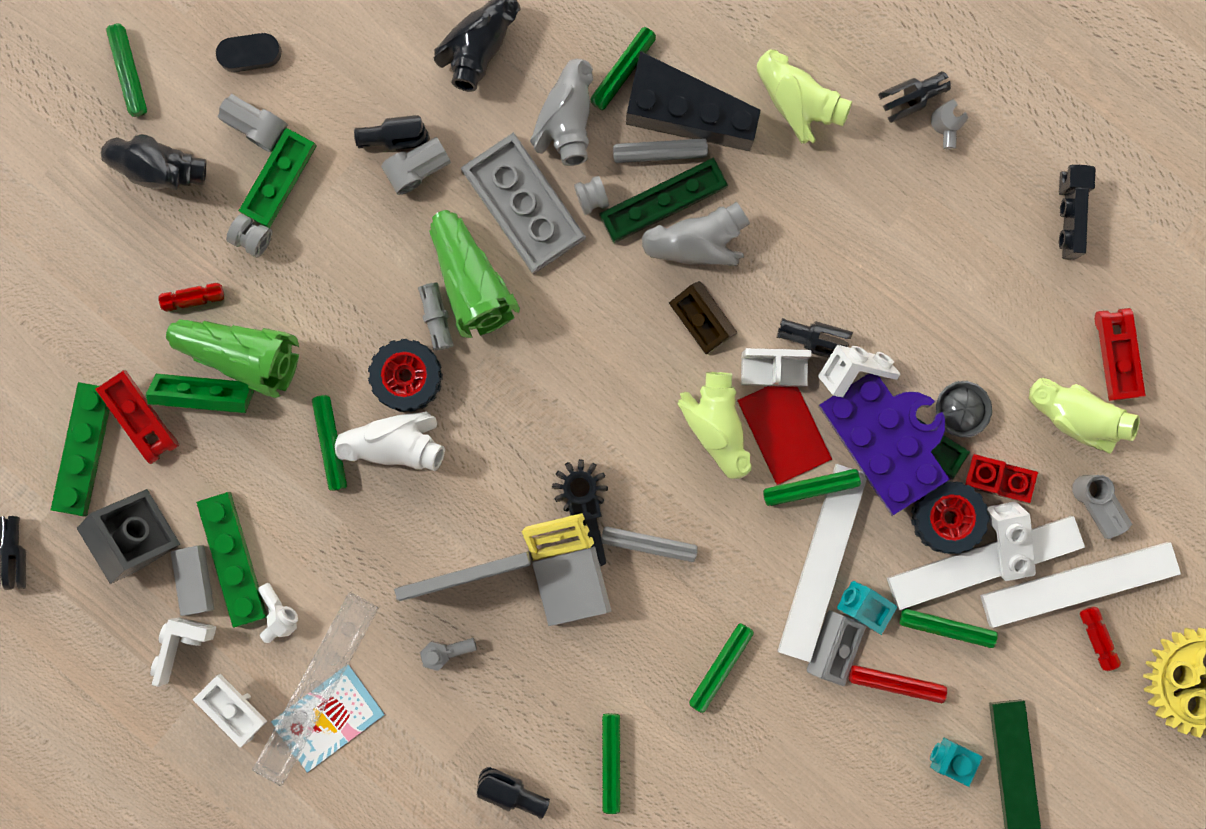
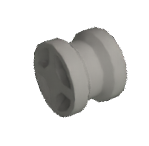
(591, 195)

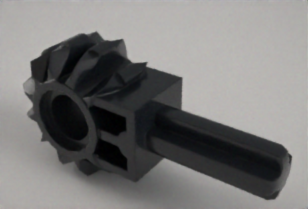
(586, 504)

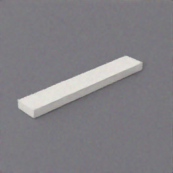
(978, 565)
(820, 570)
(1080, 584)

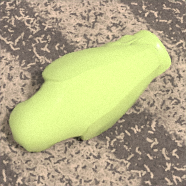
(800, 96)
(1084, 415)
(718, 424)

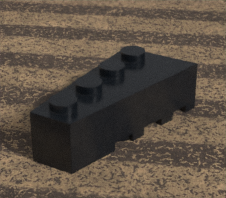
(687, 107)

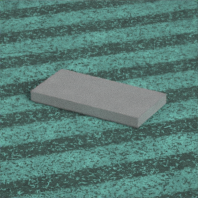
(523, 203)
(463, 576)

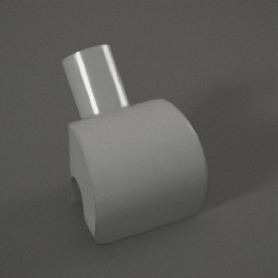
(947, 124)

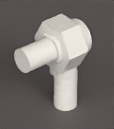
(280, 620)

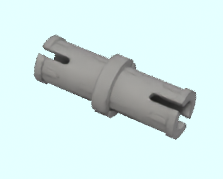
(435, 316)

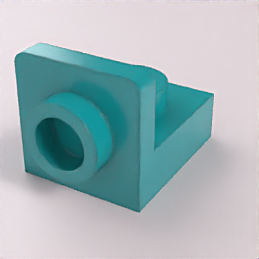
(867, 607)
(955, 761)

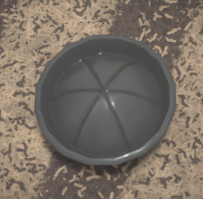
(965, 408)

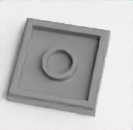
(571, 586)

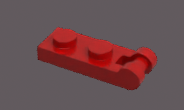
(1120, 354)
(136, 416)

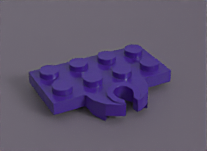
(888, 440)

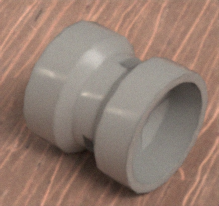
(248, 235)

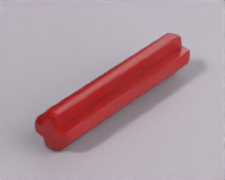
(898, 684)

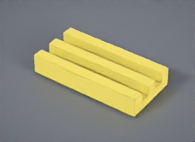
(579, 530)

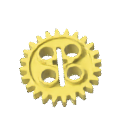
(1187, 653)

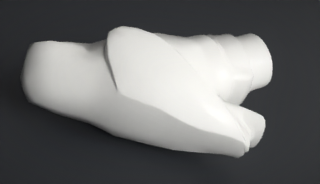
(393, 442)

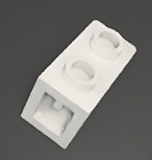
(847, 362)
(1013, 539)
(191, 632)

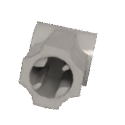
(259, 126)
(408, 169)
(1103, 506)

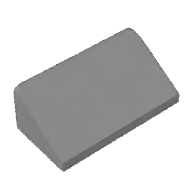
(192, 580)
(836, 648)

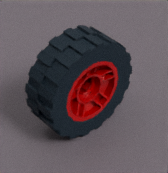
(392, 362)
(967, 524)

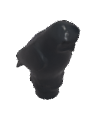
(476, 42)
(153, 163)

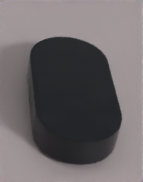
(248, 52)

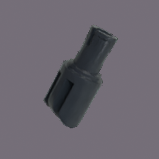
(915, 93)
(394, 133)
(811, 336)
(9, 552)
(509, 793)

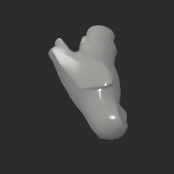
(566, 114)
(698, 239)

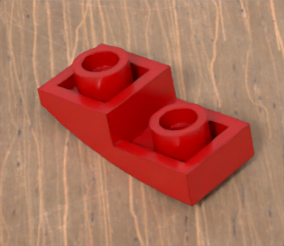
(1001, 479)

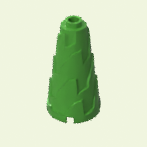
(472, 285)
(248, 355)

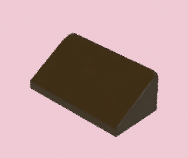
(702, 317)

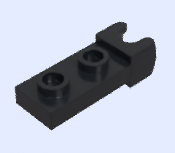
(1074, 209)

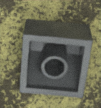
(127, 535)

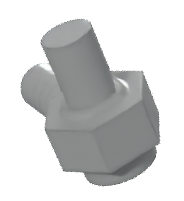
(437, 654)

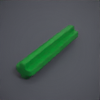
(622, 68)
(126, 70)
(327, 437)
(812, 487)
(948, 628)
(721, 668)
(611, 763)

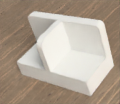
(774, 367)
(230, 710)

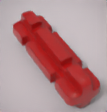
(191, 297)
(1100, 638)

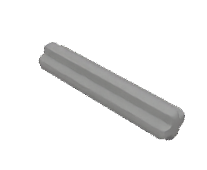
(660, 150)
(649, 544)

